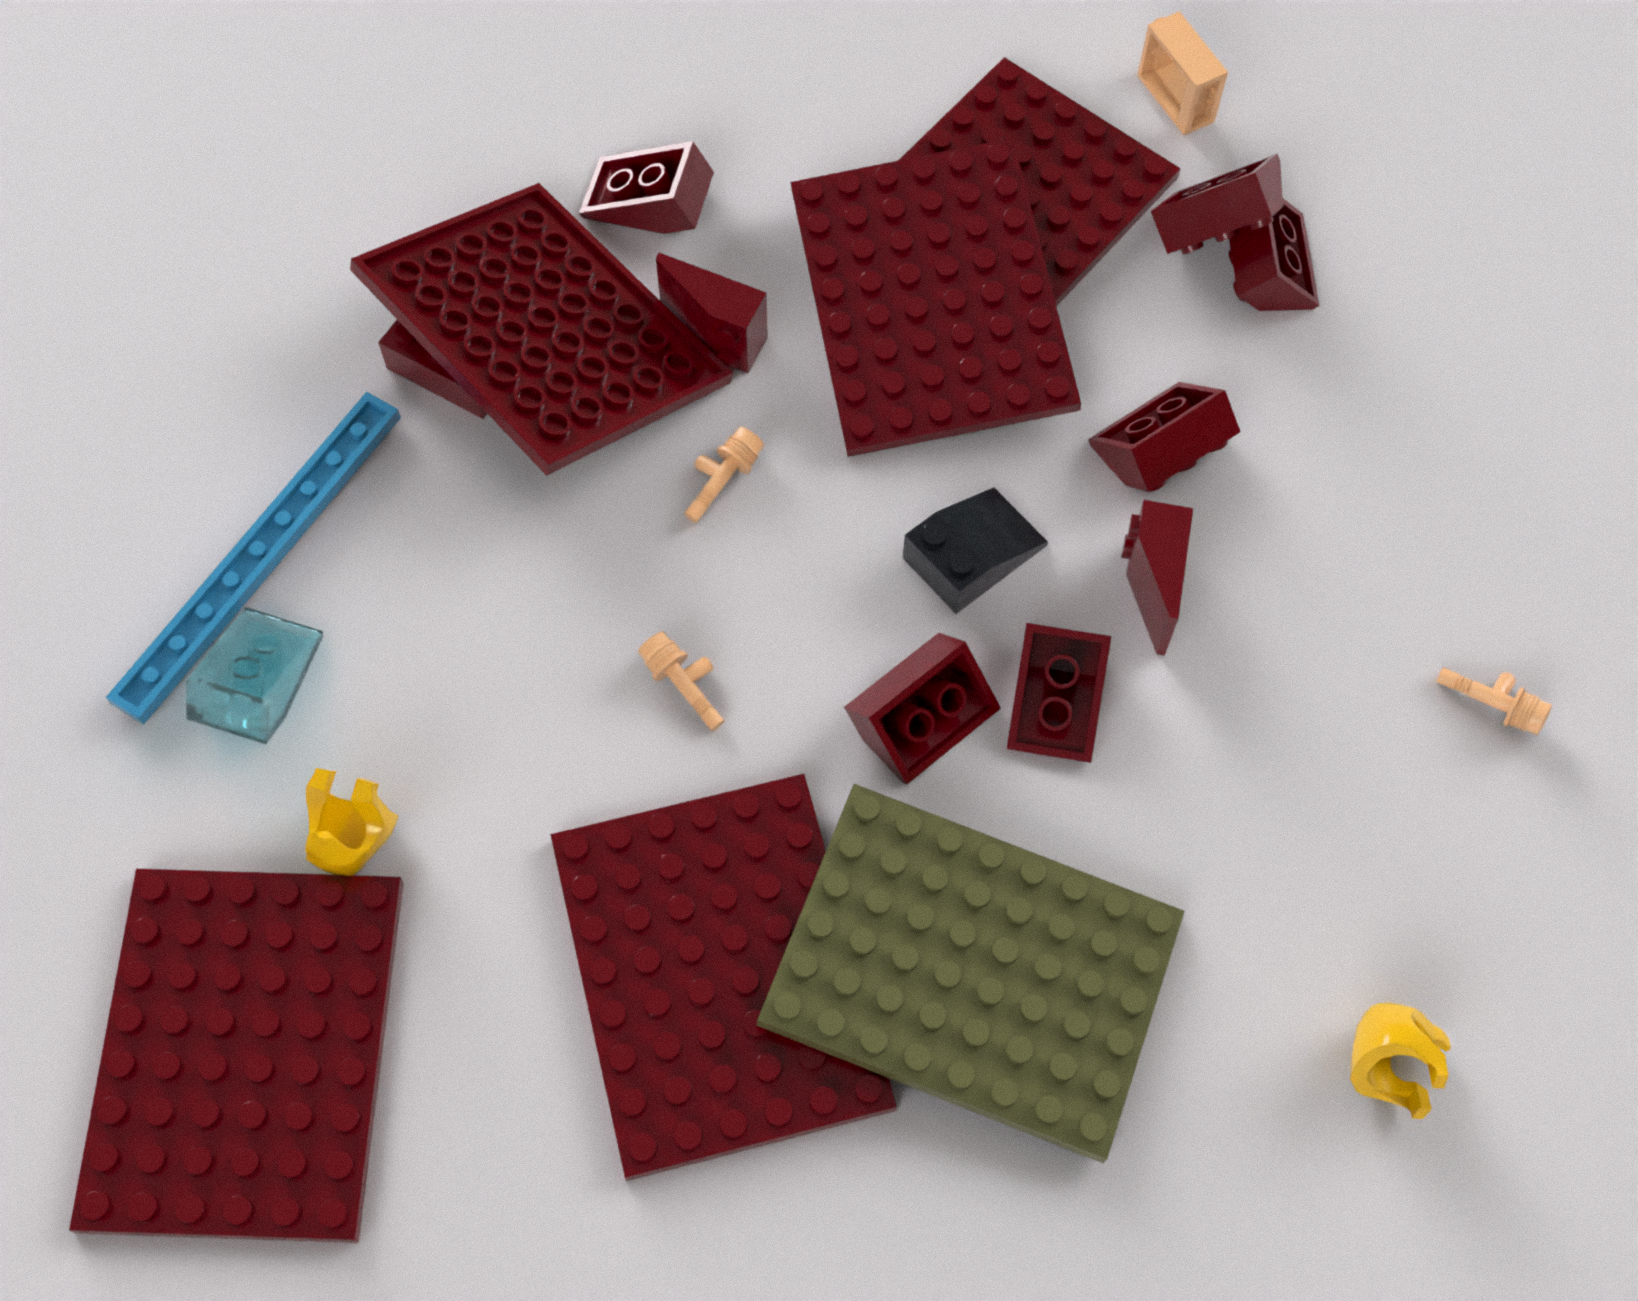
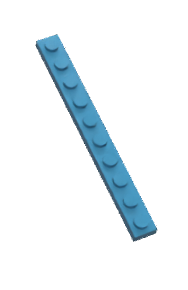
(252, 559)

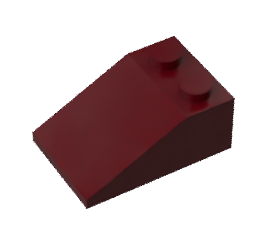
(650, 188)
(716, 309)
(1157, 564)
(1058, 692)

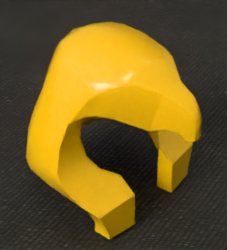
(343, 831)
(1392, 1031)

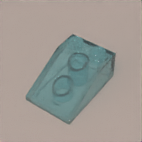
(251, 675)

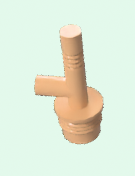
(738, 454)
(665, 659)
(1523, 711)

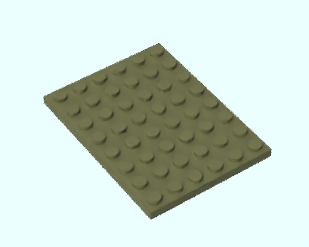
(974, 972)

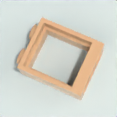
(1188, 98)

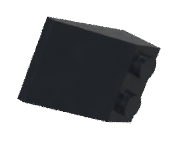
(970, 547)

